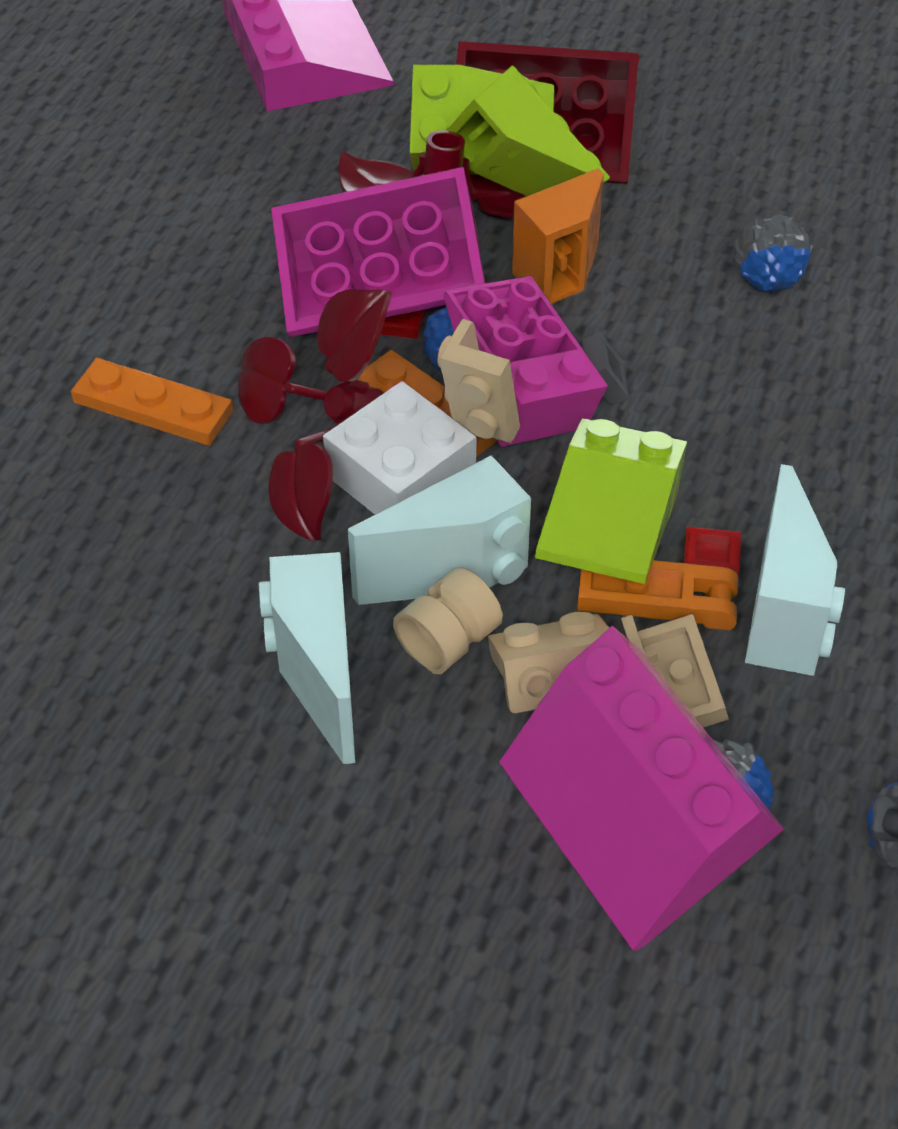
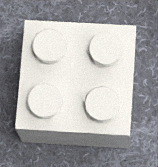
(397, 448)

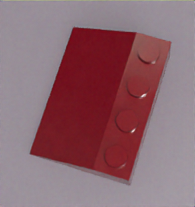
(590, 92)

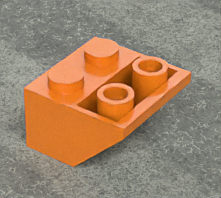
(558, 235)

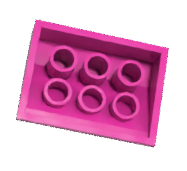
(305, 49)
(389, 237)
(634, 789)

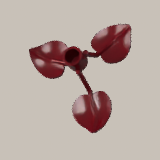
(442, 153)
(347, 335)

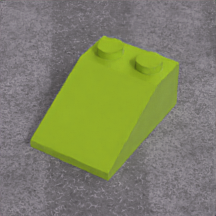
(442, 95)
(612, 500)

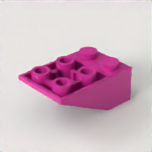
(548, 367)

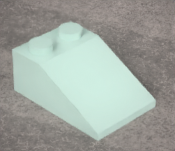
(463, 521)
(794, 586)
(312, 640)

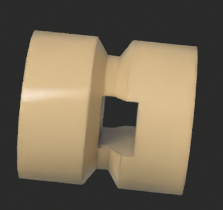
(449, 618)

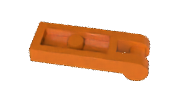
(665, 594)

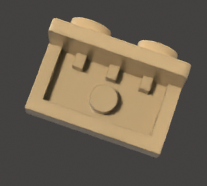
(478, 386)
(535, 655)
(683, 663)

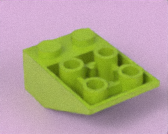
(519, 139)

